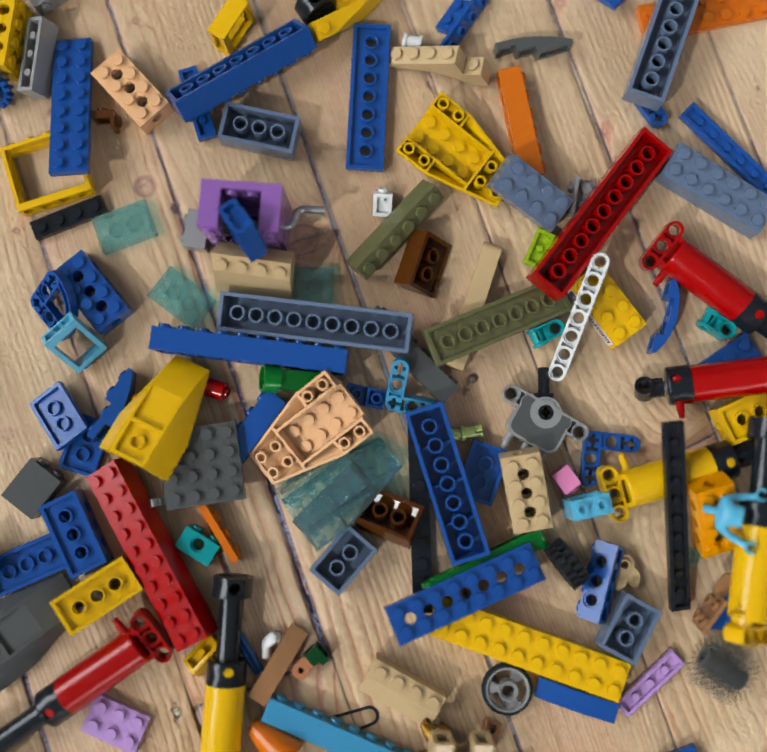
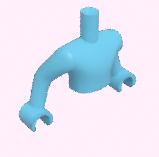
(731, 515)

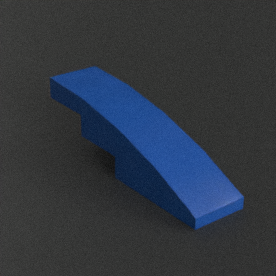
(576, 700)

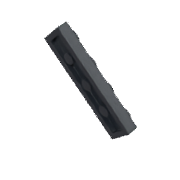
(68, 218)

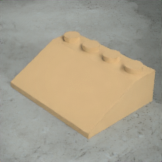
(267, 276)

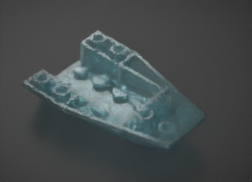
(336, 493)

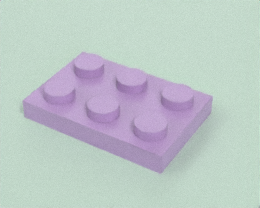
(116, 723)

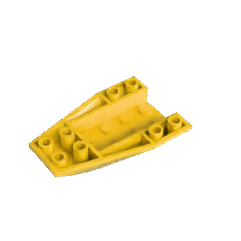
(453, 150)
(160, 419)

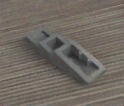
(538, 46)

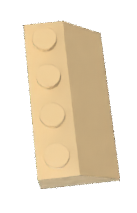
(402, 690)

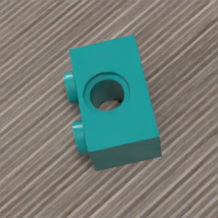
(188, 545)

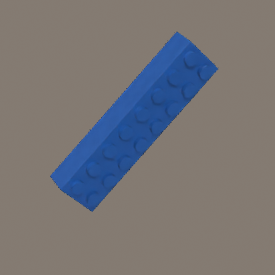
(241, 70)
(447, 483)

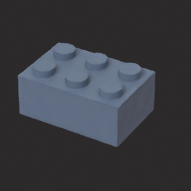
(343, 559)
(627, 627)

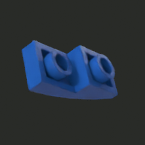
(367, 396)

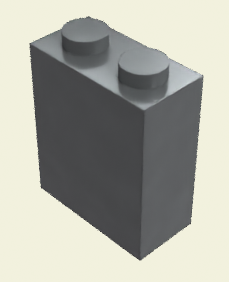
(34, 487)

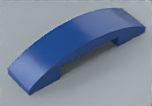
(672, 296)

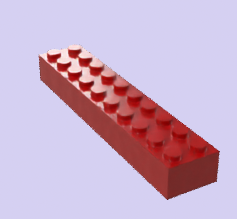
(599, 214)
(152, 553)

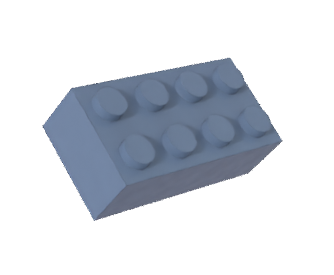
(260, 130)
(529, 192)

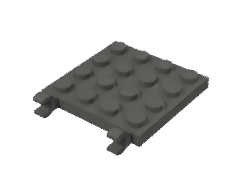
(207, 471)

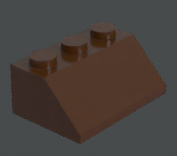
(422, 263)
(391, 518)

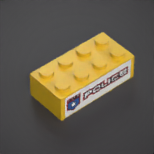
(612, 313)

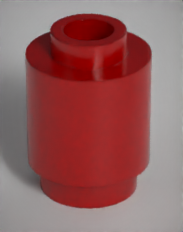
(217, 389)

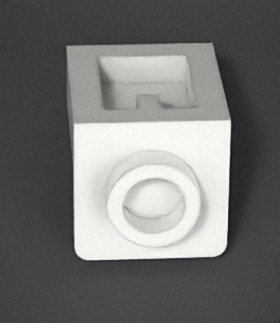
(382, 202)

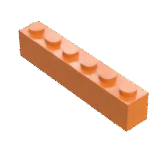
(519, 117)

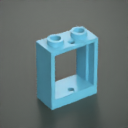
(61, 330)
(591, 505)

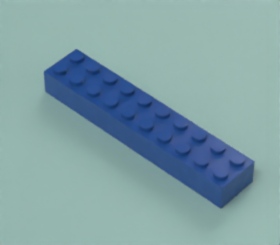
(248, 350)

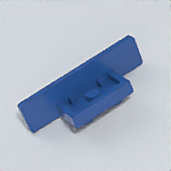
(458, 20)

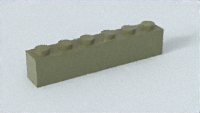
(395, 229)

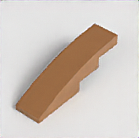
(278, 664)

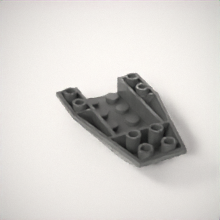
(29, 626)

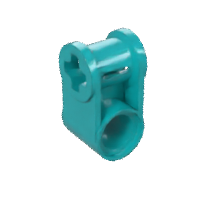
(713, 322)
(542, 334)

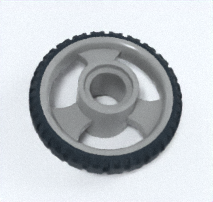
(489, 687)

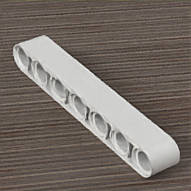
(578, 327)

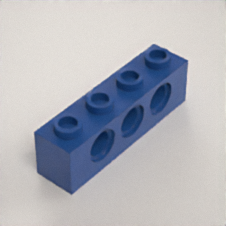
(599, 612)

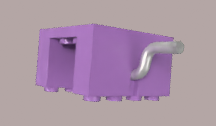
(263, 203)

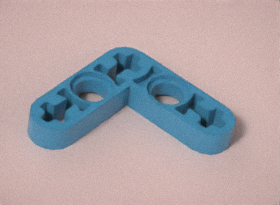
(398, 393)

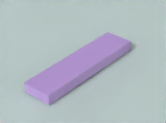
(650, 681)

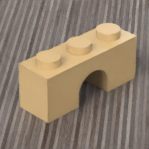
(443, 742)

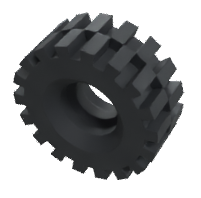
(567, 563)

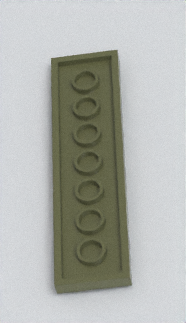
(492, 323)

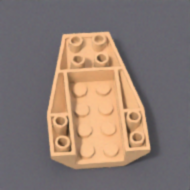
(312, 429)

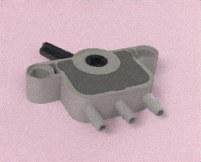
(532, 427)

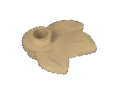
(627, 574)

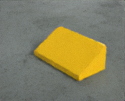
(198, 657)

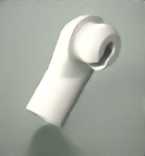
(267, 642)

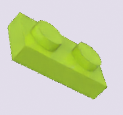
(538, 246)

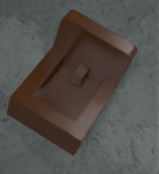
(107, 116)

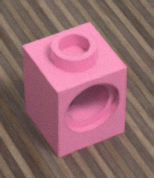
(565, 479)

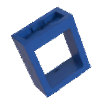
(242, 230)

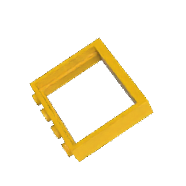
(47, 202)

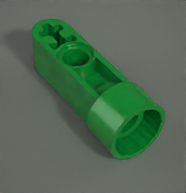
(274, 378)

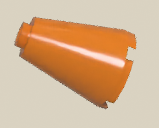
(272, 739)

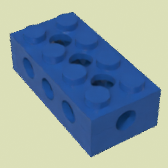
(105, 293)
(64, 537)

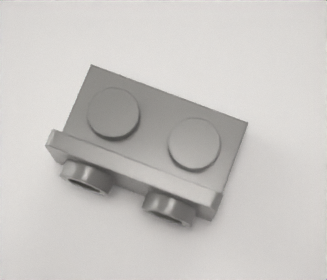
(578, 190)

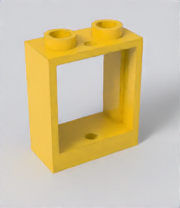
(231, 25)

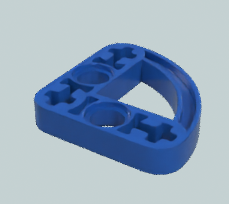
(43, 301)

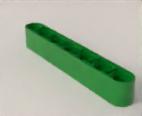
(536, 538)

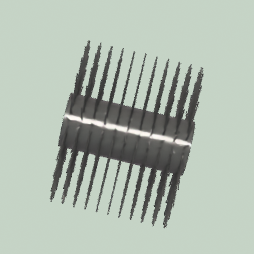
(722, 668)

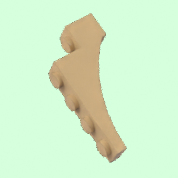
(442, 60)

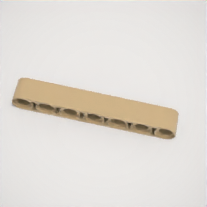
(479, 287)

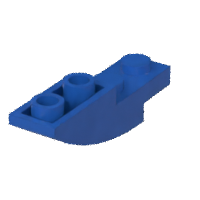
(119, 397)

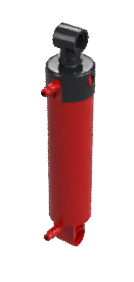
(706, 382)

